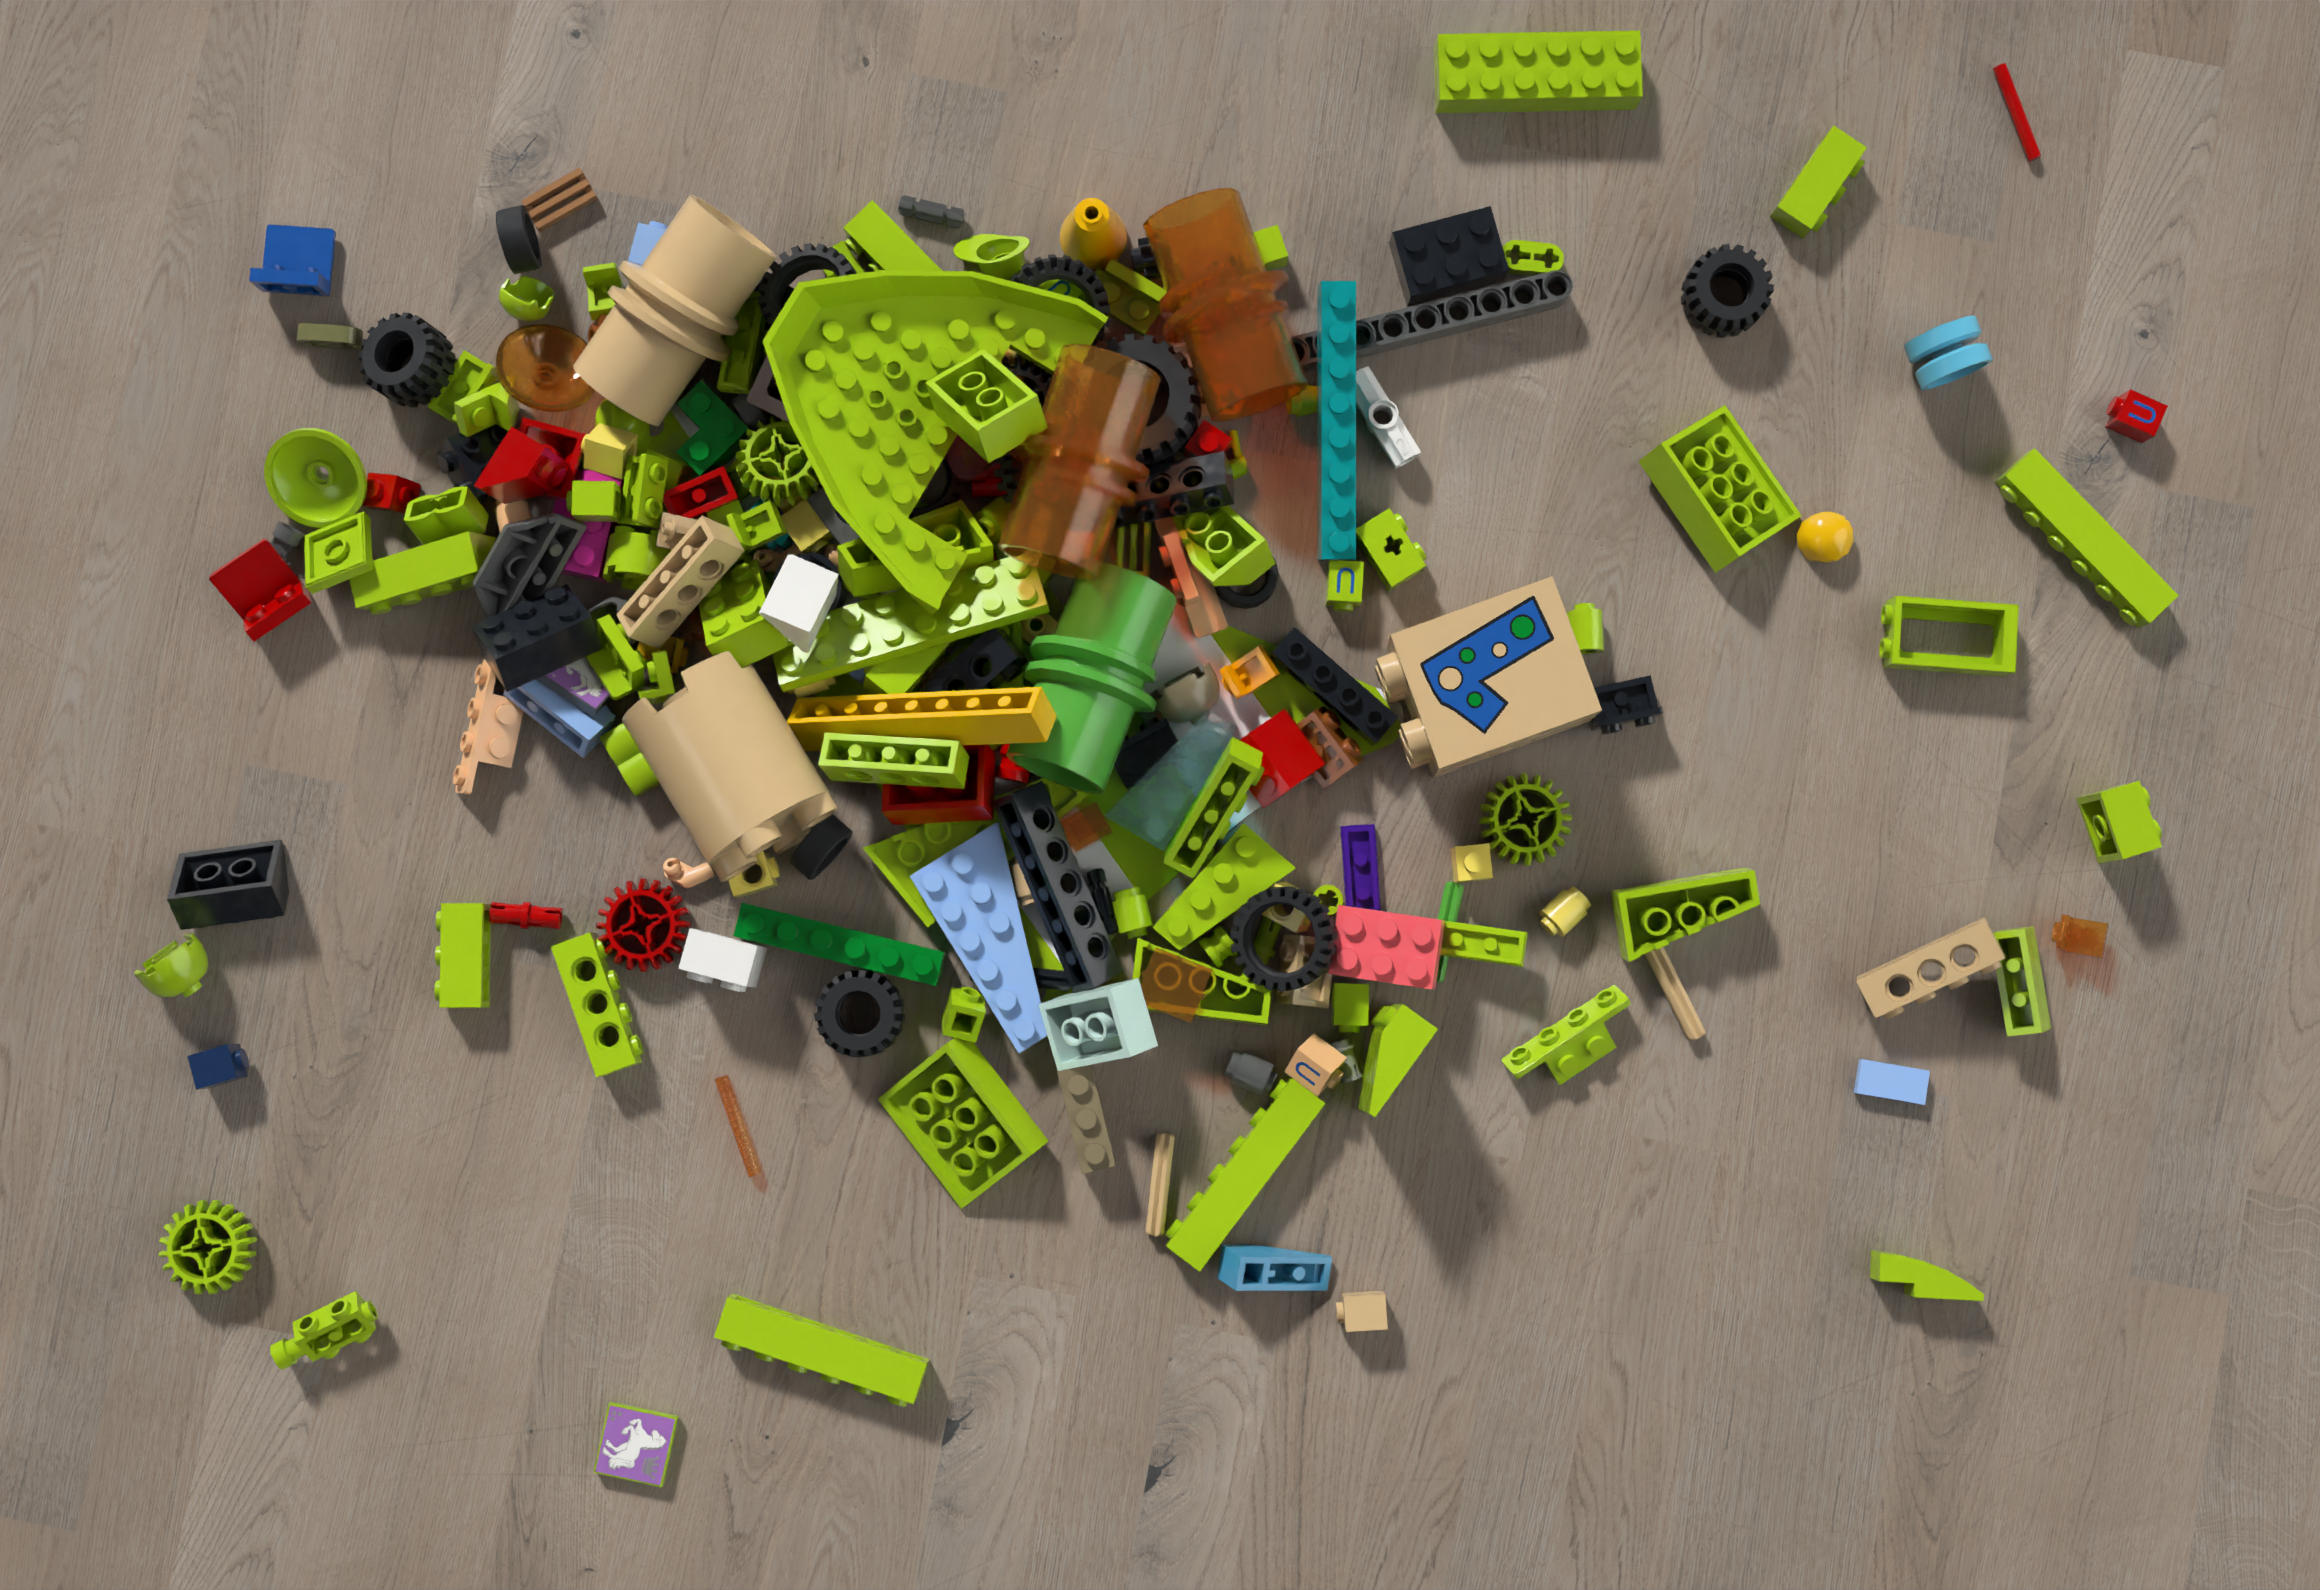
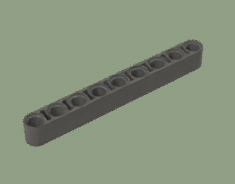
(1443, 323)

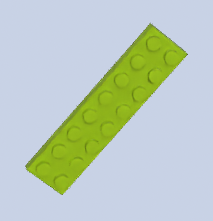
(899, 625)

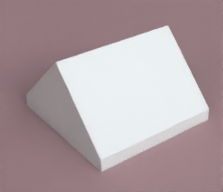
(800, 600)

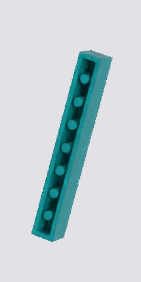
(1336, 420)

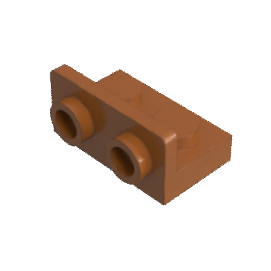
(1332, 744)

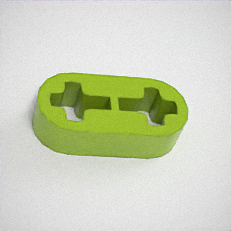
(1532, 250)

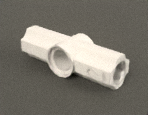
(1392, 436)

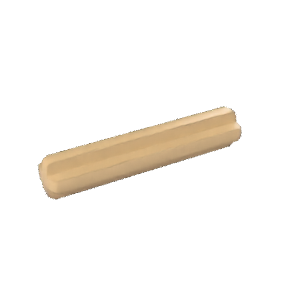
(1675, 993)
(1160, 1184)

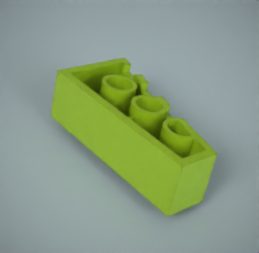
(953, 523)
(1226, 995)

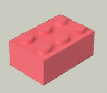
(1387, 947)

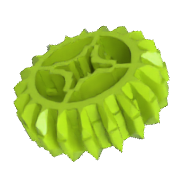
(755, 464)
(1520, 804)
(207, 1260)

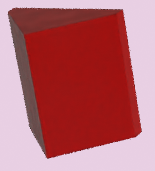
(562, 442)

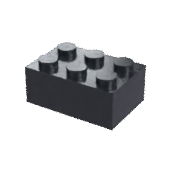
(1448, 256)
(537, 637)

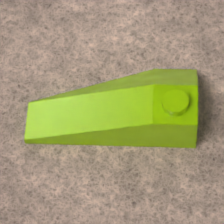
(1224, 546)

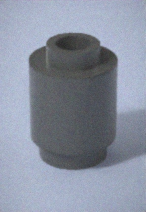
(1250, 1072)

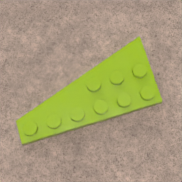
(916, 848)

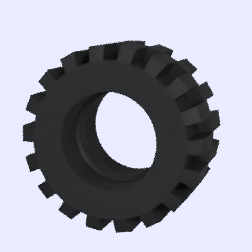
(1741, 268)
(388, 348)
(830, 1020)

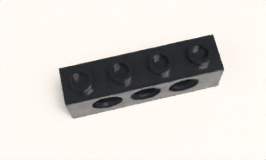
(1180, 489)
(967, 666)
(1333, 686)

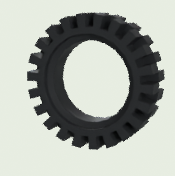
(1072, 271)

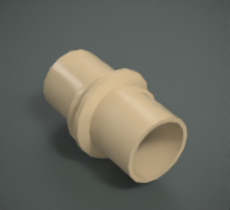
(674, 311)

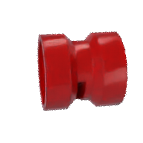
(1010, 771)

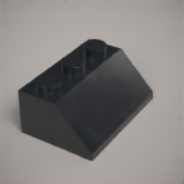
(229, 885)

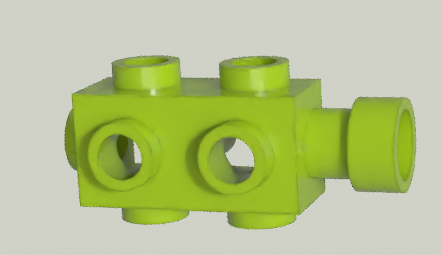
(327, 1331)

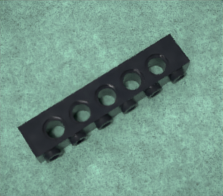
(1058, 887)

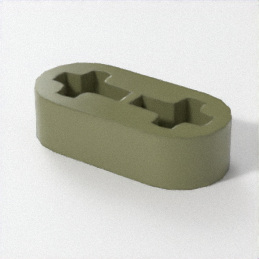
(329, 336)

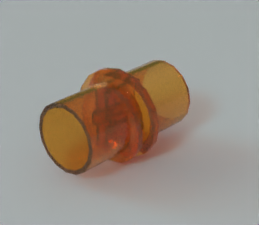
(1224, 304)
(1081, 463)

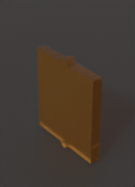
(1174, 984)

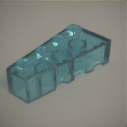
(1169, 787)

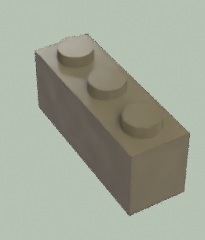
(1086, 1119)

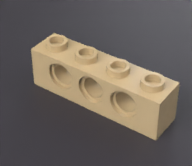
(680, 582)
(1976, 936)

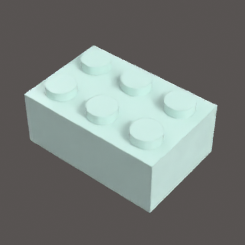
(1098, 1025)

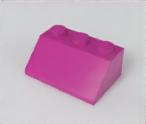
(590, 553)

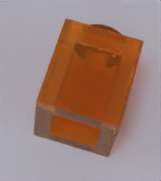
(1086, 827)

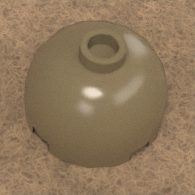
(1188, 695)

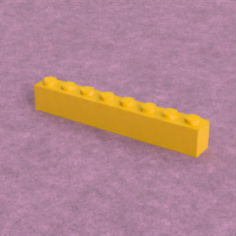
(960, 715)

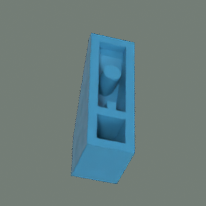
(1272, 1269)

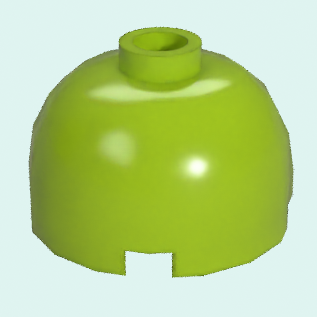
(175, 969)

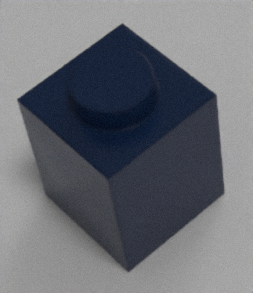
(218, 1066)

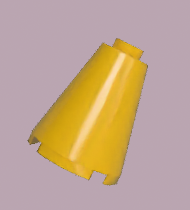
(1093, 234)

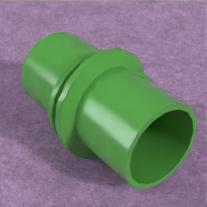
(1095, 675)

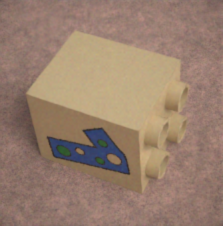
(1487, 679)

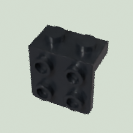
(467, 457)

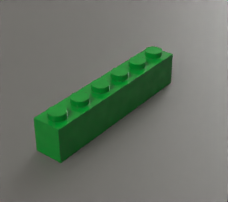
(840, 944)

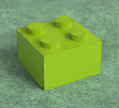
(2120, 822)

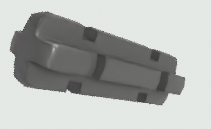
(931, 211)

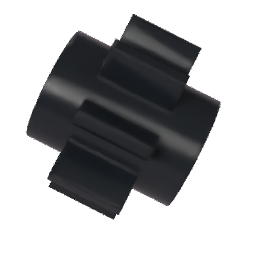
(1143, 260)

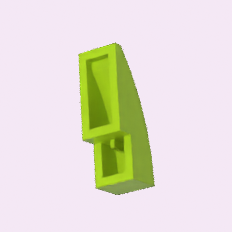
(1921, 1277)

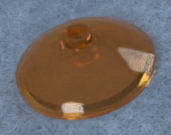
(543, 354)

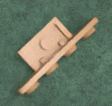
(1194, 589)
(491, 731)

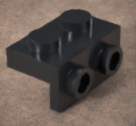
(1626, 703)

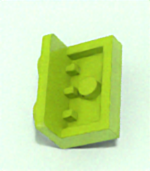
(468, 377)
(643, 491)
(617, 663)

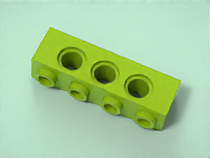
(894, 760)
(570, 958)

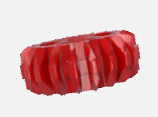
(649, 940)

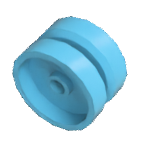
(1947, 351)

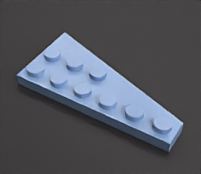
(980, 915)

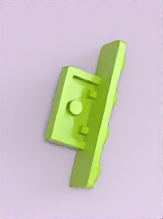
(1572, 1041)

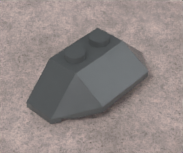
(526, 561)

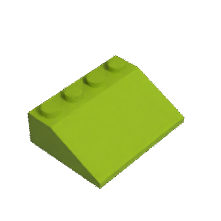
(1719, 488)
(1392, 1049)
(963, 1120)

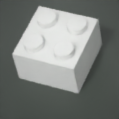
(722, 958)

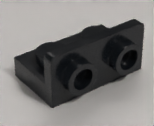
(1143, 750)

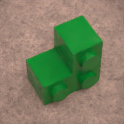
(717, 434)

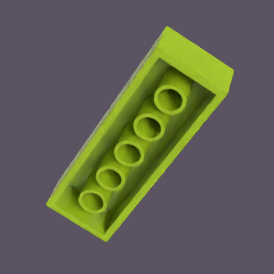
(1537, 71)

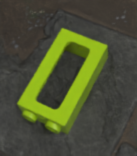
(2000, 616)

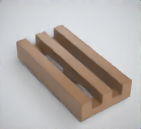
(554, 188)

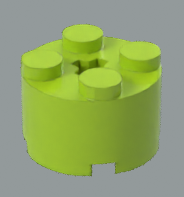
(632, 557)

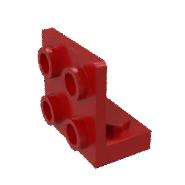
(261, 588)

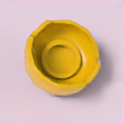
(1825, 537)

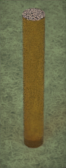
(738, 1126)

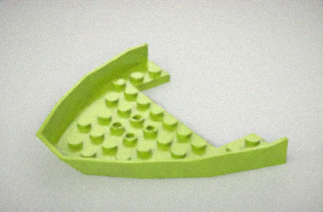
(855, 391)

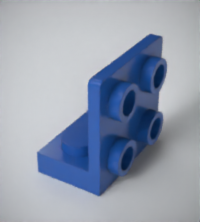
(296, 261)

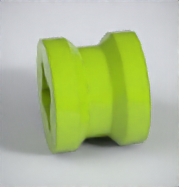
(1217, 946)

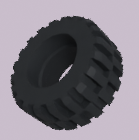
(1183, 394)

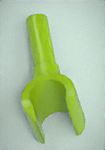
(1239, 463)

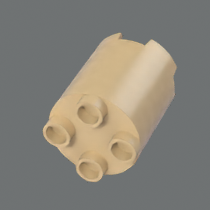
(730, 765)

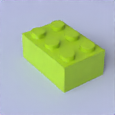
(986, 405)
(733, 617)

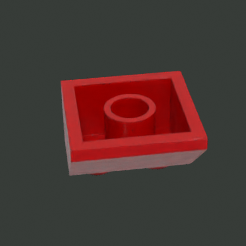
(521, 469)
(1286, 757)

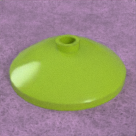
(300, 486)

